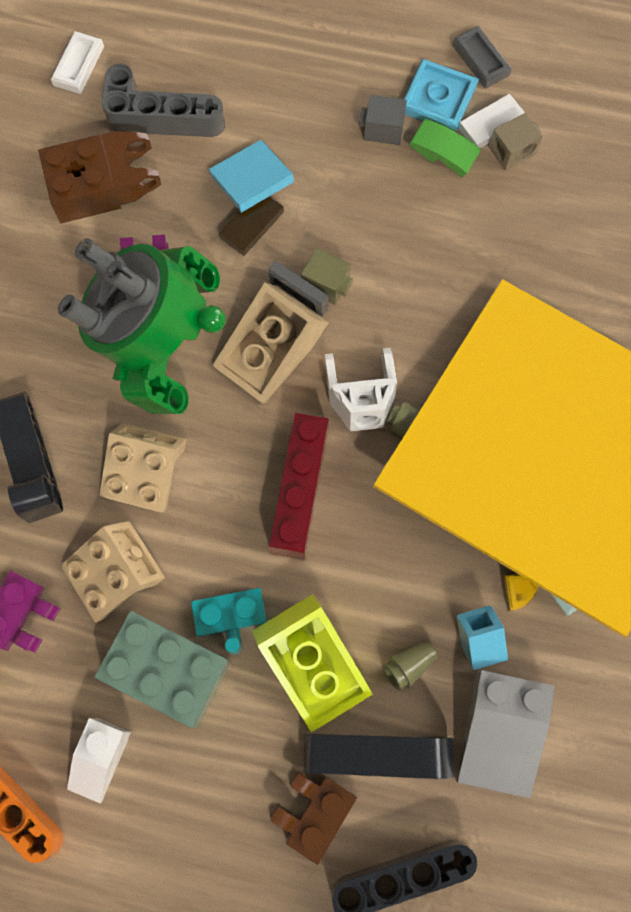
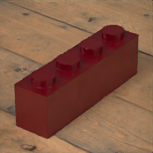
(299, 486)

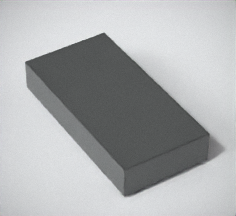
(481, 57)
(299, 288)

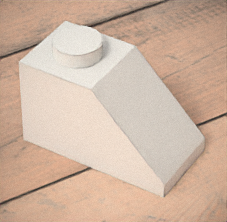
(96, 758)

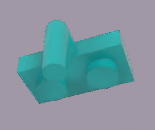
(228, 615)

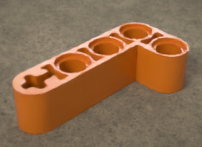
(26, 844)

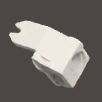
(347, 400)

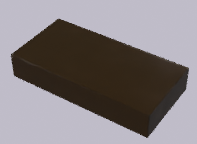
(251, 225)

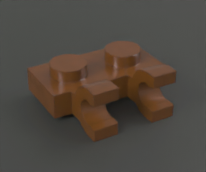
(321, 818)

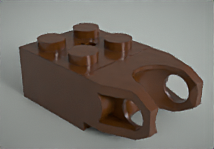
(96, 174)

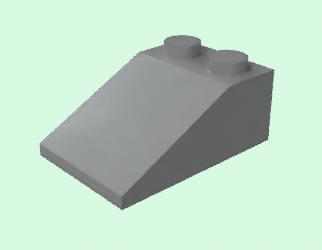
(505, 733)

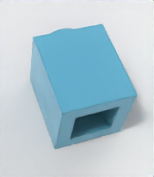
(482, 637)

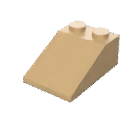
(269, 342)

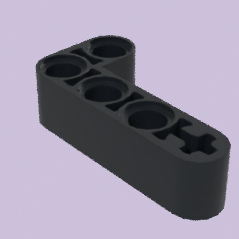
(34, 487)
(379, 756)
(405, 886)

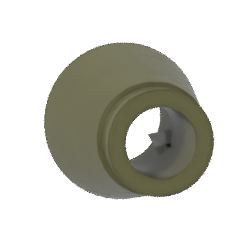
(409, 665)

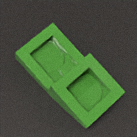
(442, 143)

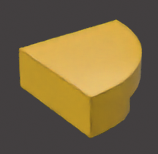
(518, 591)

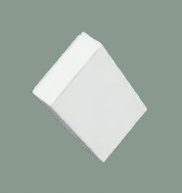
(77, 62)
(480, 126)

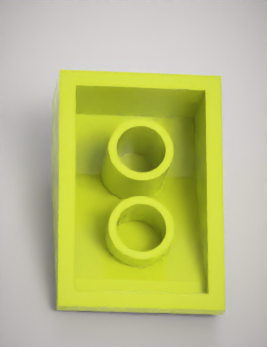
(311, 663)

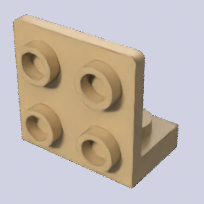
(140, 466)
(111, 569)

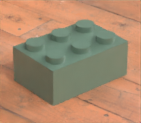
(163, 670)

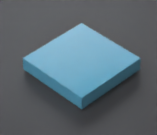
(439, 94)
(251, 175)

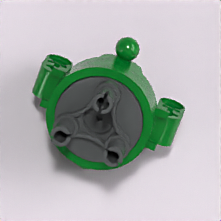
(140, 314)

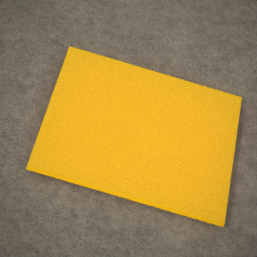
(530, 453)

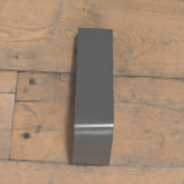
(158, 111)

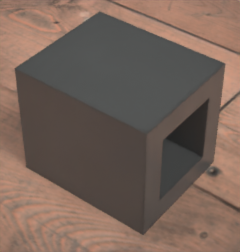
(383, 119)

